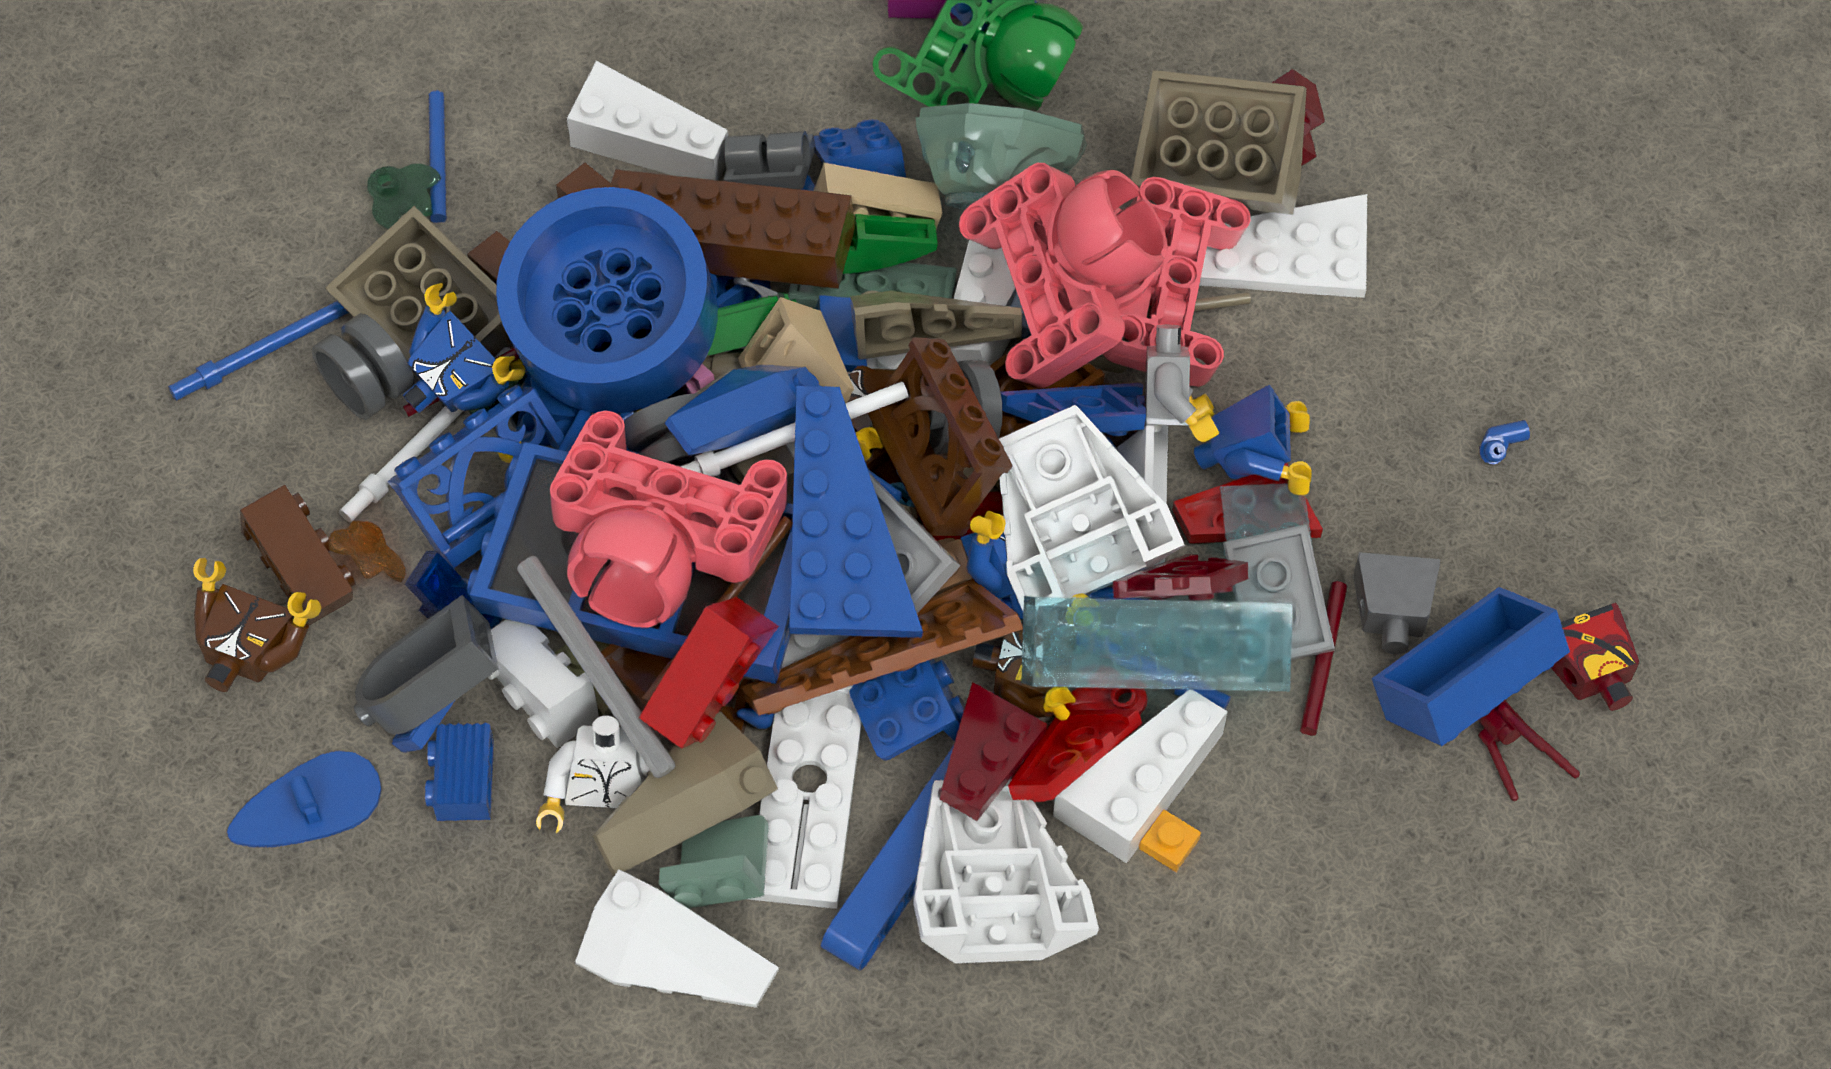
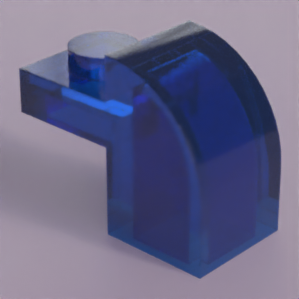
(439, 585)

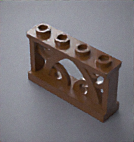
(971, 444)

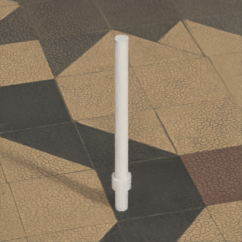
(711, 463)
(376, 486)

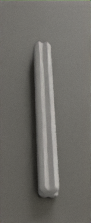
(596, 667)

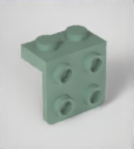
(720, 864)

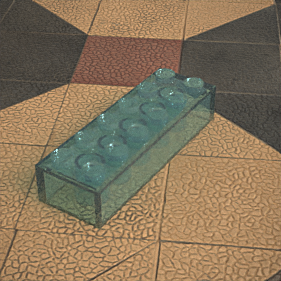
(1156, 643)

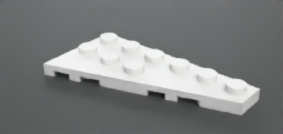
(1307, 252)

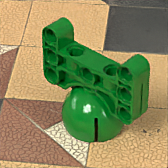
(1017, 53)

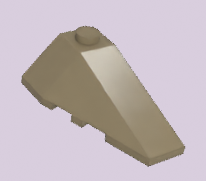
(890, 320)
(702, 790)

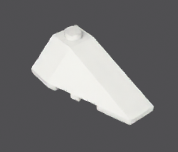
(660, 944)

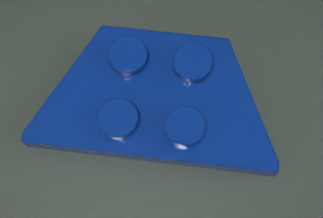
(1109, 407)

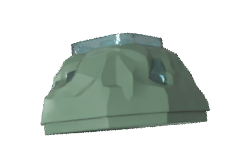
(984, 146)

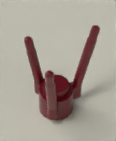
(1507, 726)

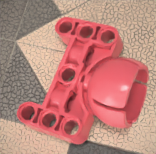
(1062, 256)
(1184, 261)
(656, 523)

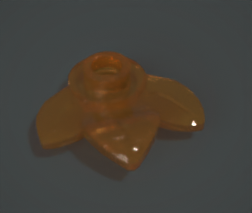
(368, 549)

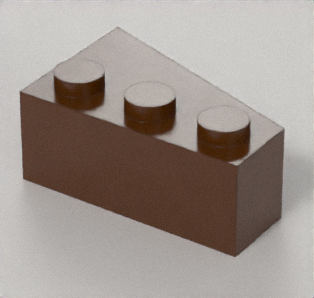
(296, 551)

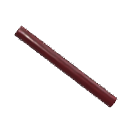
(1323, 662)

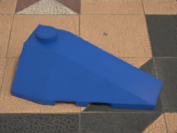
(740, 407)

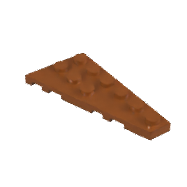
(948, 621)

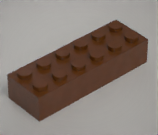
(758, 228)

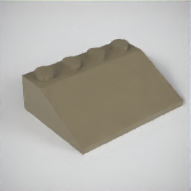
(1224, 138)
(397, 270)

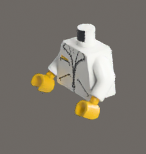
(593, 770)

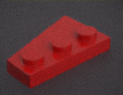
(1202, 512)
(1070, 750)

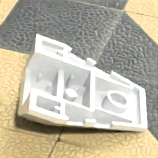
(1077, 510)
(997, 885)

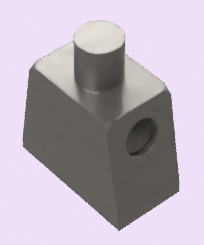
(1395, 596)

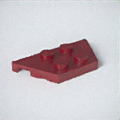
(1183, 577)

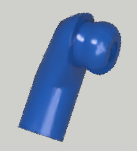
(1498, 438)

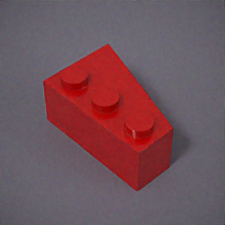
(707, 671)

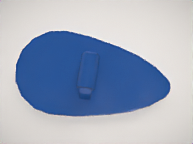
(309, 802)

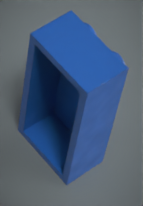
(1471, 665)

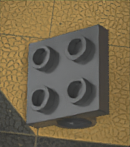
(770, 160)

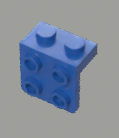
(864, 147)
(908, 707)

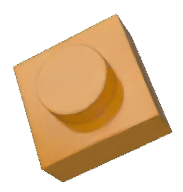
(1169, 840)

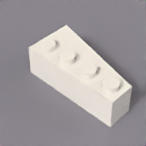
(644, 128)
(984, 280)
(1141, 776)

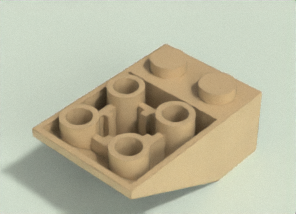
(798, 338)

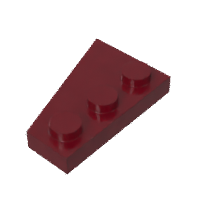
(987, 751)

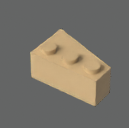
(882, 193)

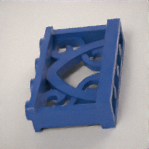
(451, 480)

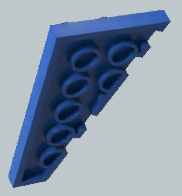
(842, 551)

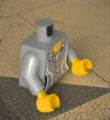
(1168, 389)

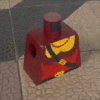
(1599, 657)

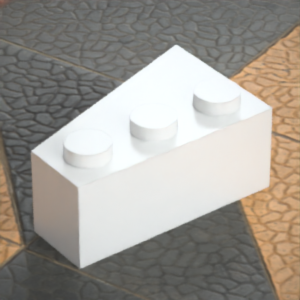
(542, 683)

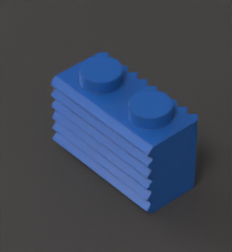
(461, 772)

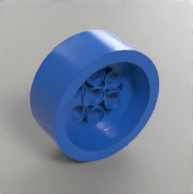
(588, 239)

